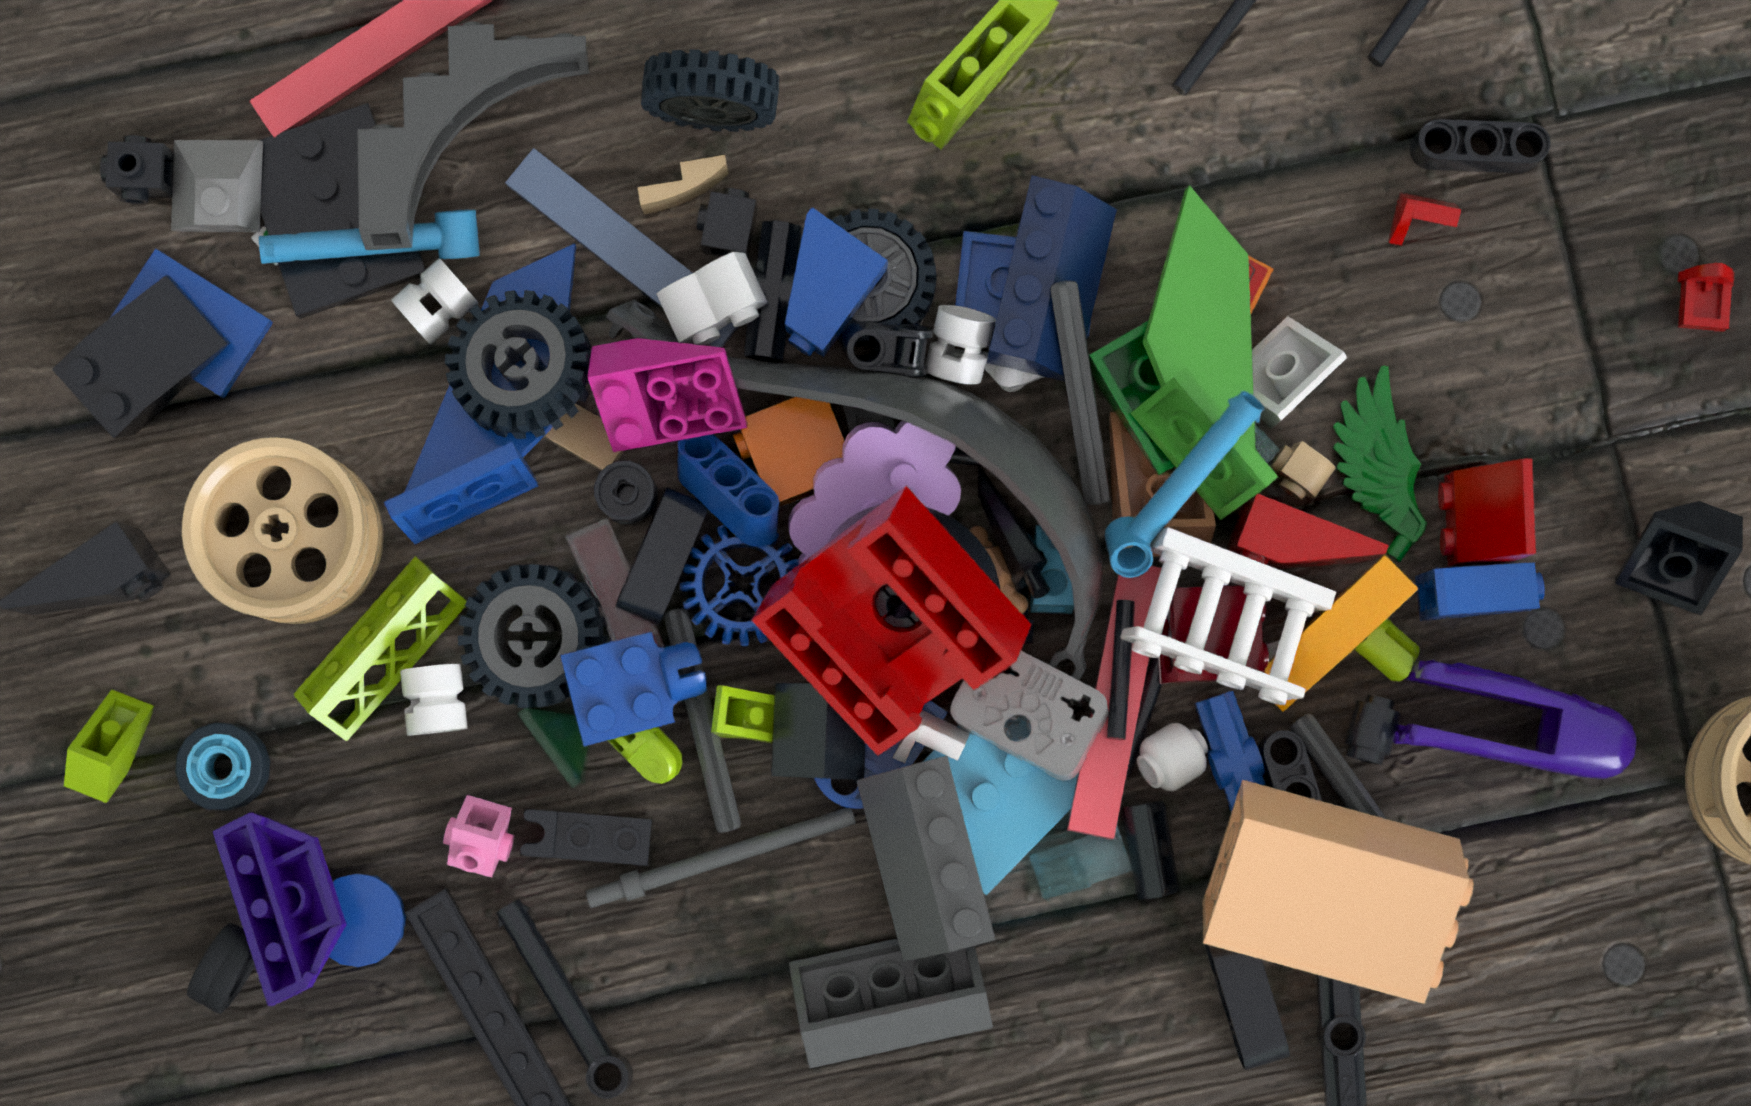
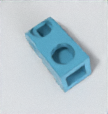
(1060, 596)

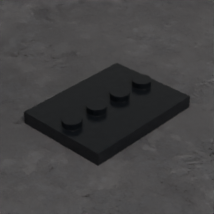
(314, 188)

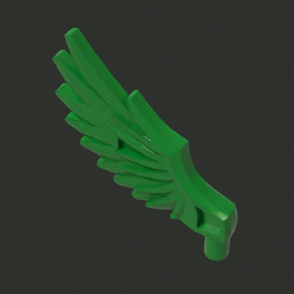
(1380, 463)

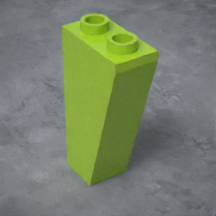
(976, 67)

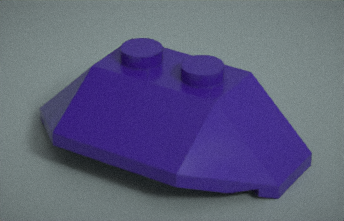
(282, 901)

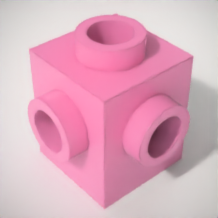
(479, 836)

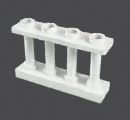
(1260, 585)

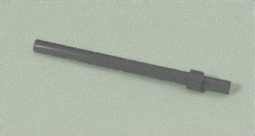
(634, 884)

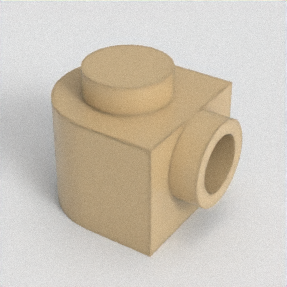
(1301, 470)

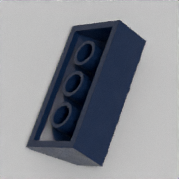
(1058, 239)

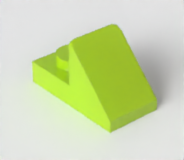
(743, 714)

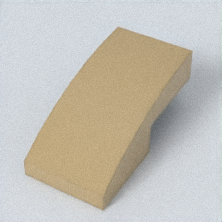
(697, 179)

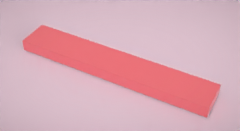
(358, 60)
(1106, 764)

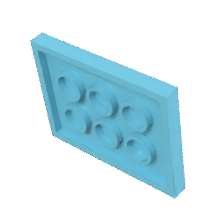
(1004, 804)

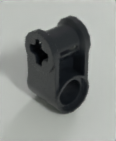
(897, 347)

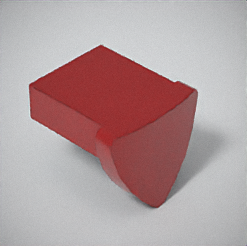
(1420, 208)
(1705, 297)

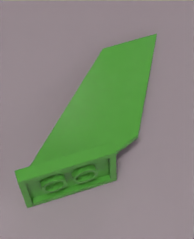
(1203, 353)

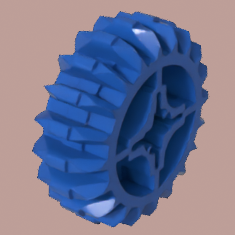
(718, 553)

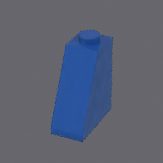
(829, 283)
(1478, 590)

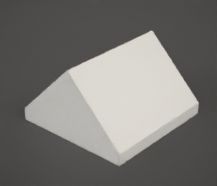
(1289, 367)

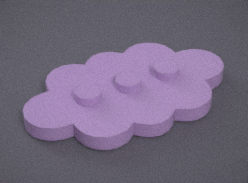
(871, 470)

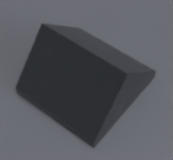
(812, 737)

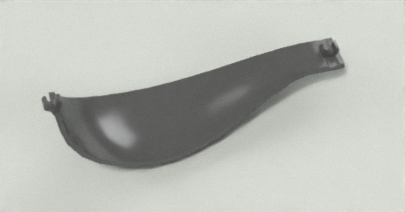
(956, 416)

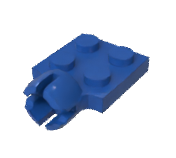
(629, 685)

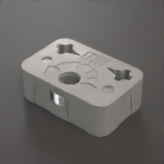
(1042, 700)

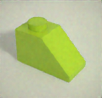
(107, 746)

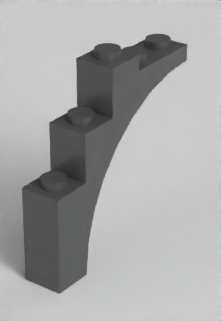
(436, 108)

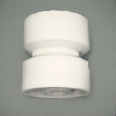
(446, 289)
(964, 329)
(433, 699)

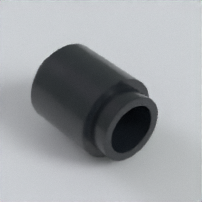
(1372, 730)

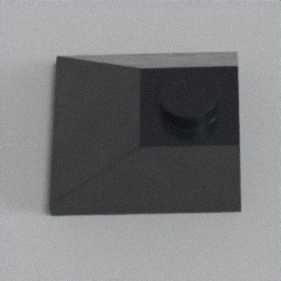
(1684, 555)

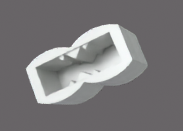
(712, 299)

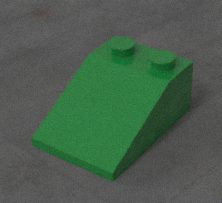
(1126, 382)

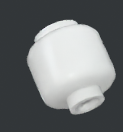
(1172, 757)

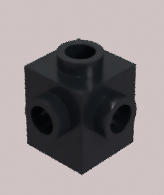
(138, 169)

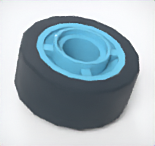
(196, 766)

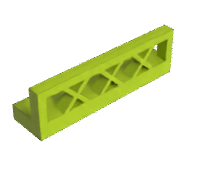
(369, 639)

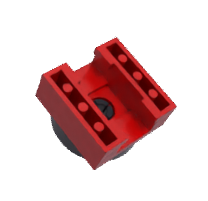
(893, 616)

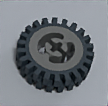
(500, 336)
(531, 589)

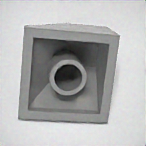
(217, 185)

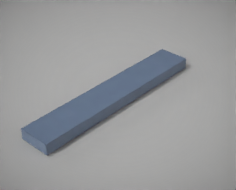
(599, 229)

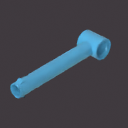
(451, 234)
(1177, 489)

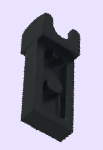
(590, 837)

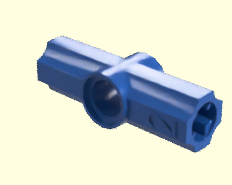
(1232, 752)

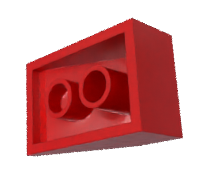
(1488, 514)
(1295, 539)

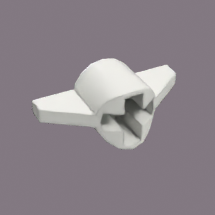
(1009, 378)

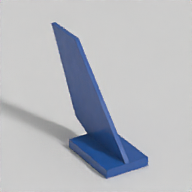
(461, 463)

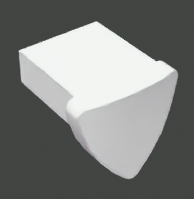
(936, 735)

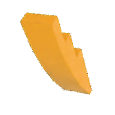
(1349, 621)

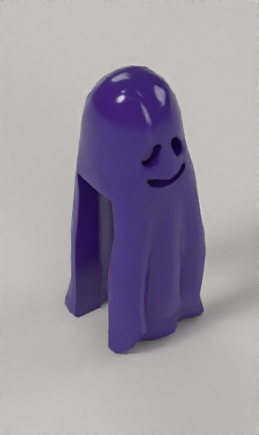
(1572, 733)

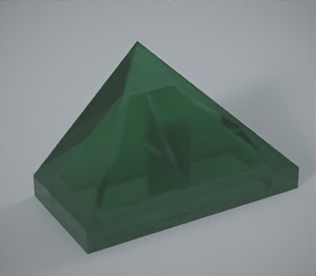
(561, 741)

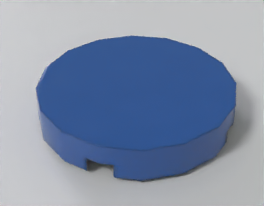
(372, 917)

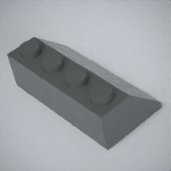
(925, 859)
(877, 1003)

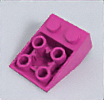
(663, 392)

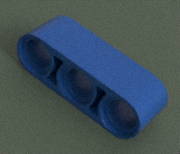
(728, 489)

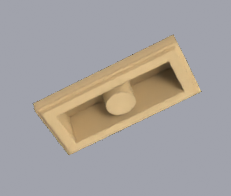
(584, 438)

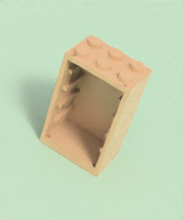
(1335, 892)

